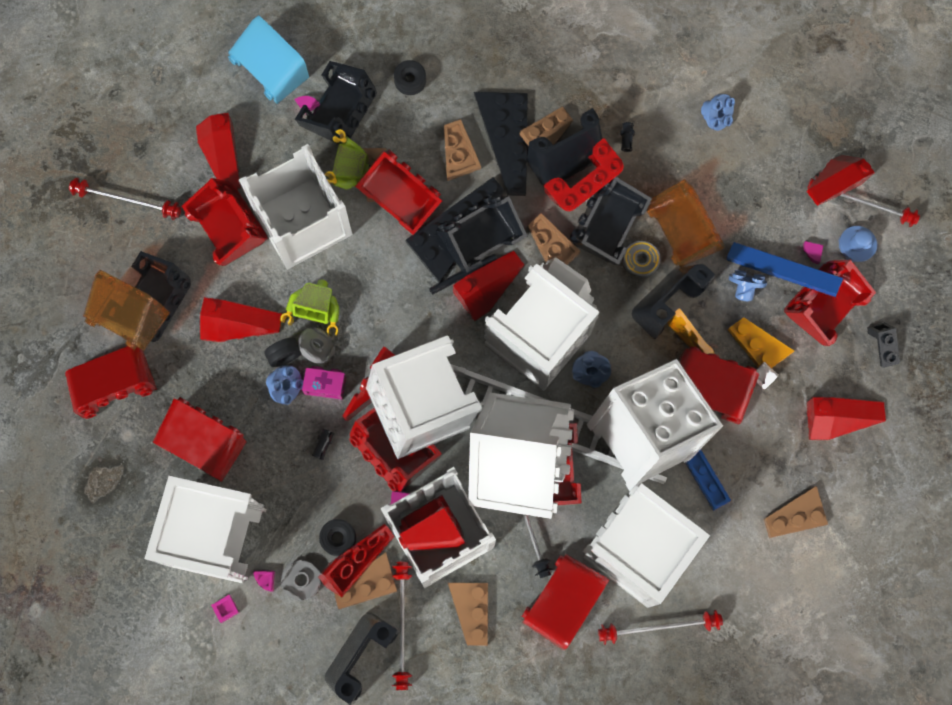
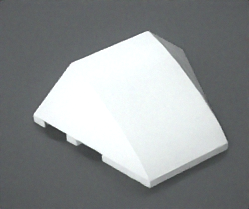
(569, 278)

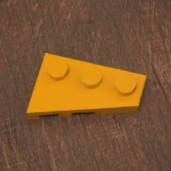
(688, 333)
(759, 344)

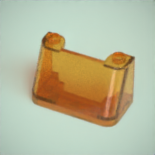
(685, 223)
(123, 310)

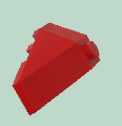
(218, 145)
(839, 177)
(486, 285)
(230, 320)
(363, 399)
(840, 416)
(351, 564)

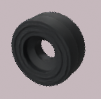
(410, 87)
(282, 352)
(332, 527)

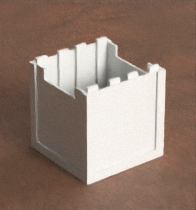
(297, 208)
(541, 328)
(420, 397)
(654, 422)
(519, 454)
(202, 529)
(645, 546)
(437, 563)

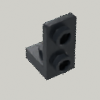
(887, 343)

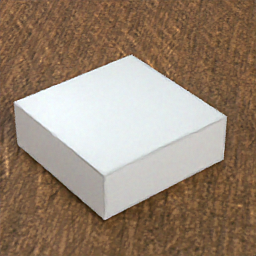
(766, 376)

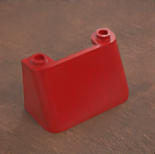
(225, 220)
(820, 312)
(431, 527)
(565, 601)

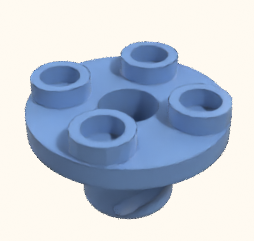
(718, 111)
(857, 244)
(747, 284)
(591, 369)
(284, 384)

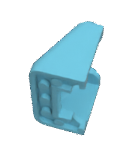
(269, 59)

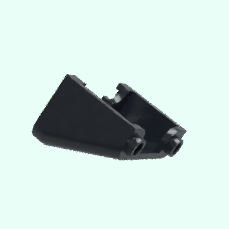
(568, 155)

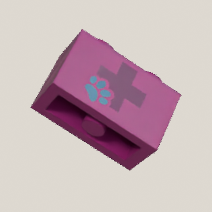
(324, 383)

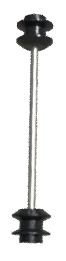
(542, 564)

